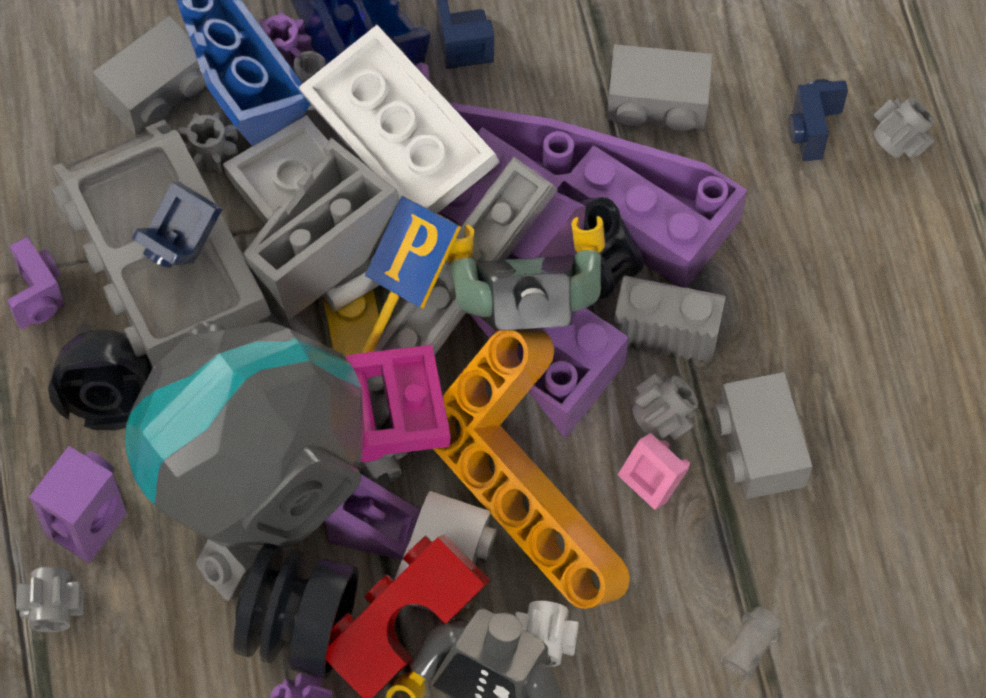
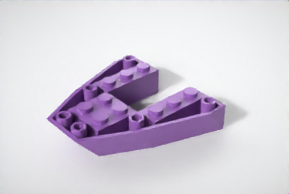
(668, 203)

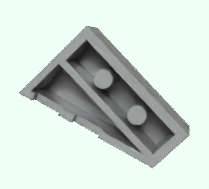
(322, 231)

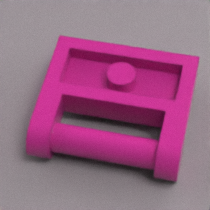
(411, 397)

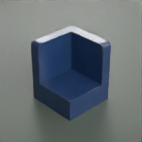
(465, 36)

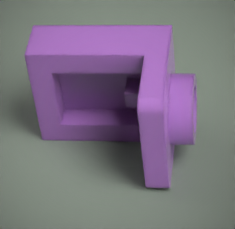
(43, 296)

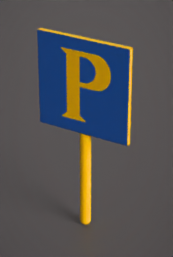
(409, 259)

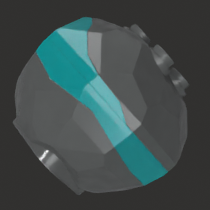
(248, 434)

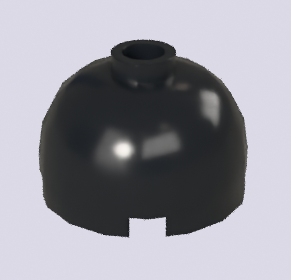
(98, 379)

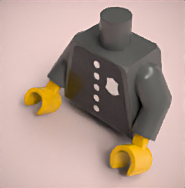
(481, 661)

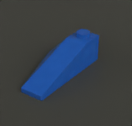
(243, 68)

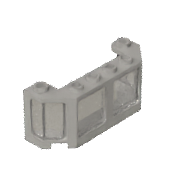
(121, 192)

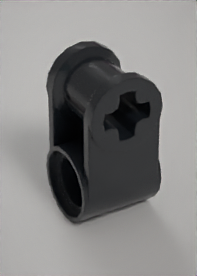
(617, 244)

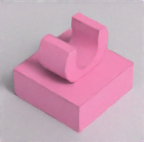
(653, 470)

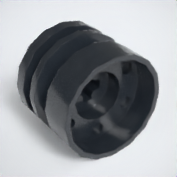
(285, 607)

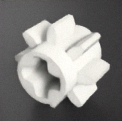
(551, 624)

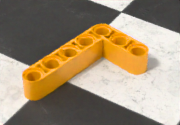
(519, 475)

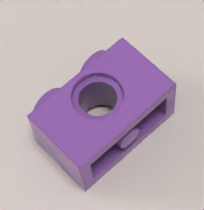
(79, 502)

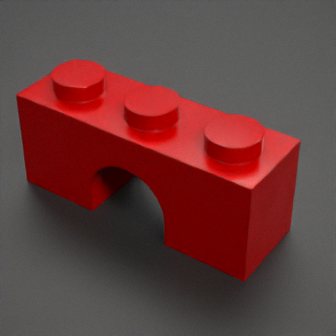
(367, 647)

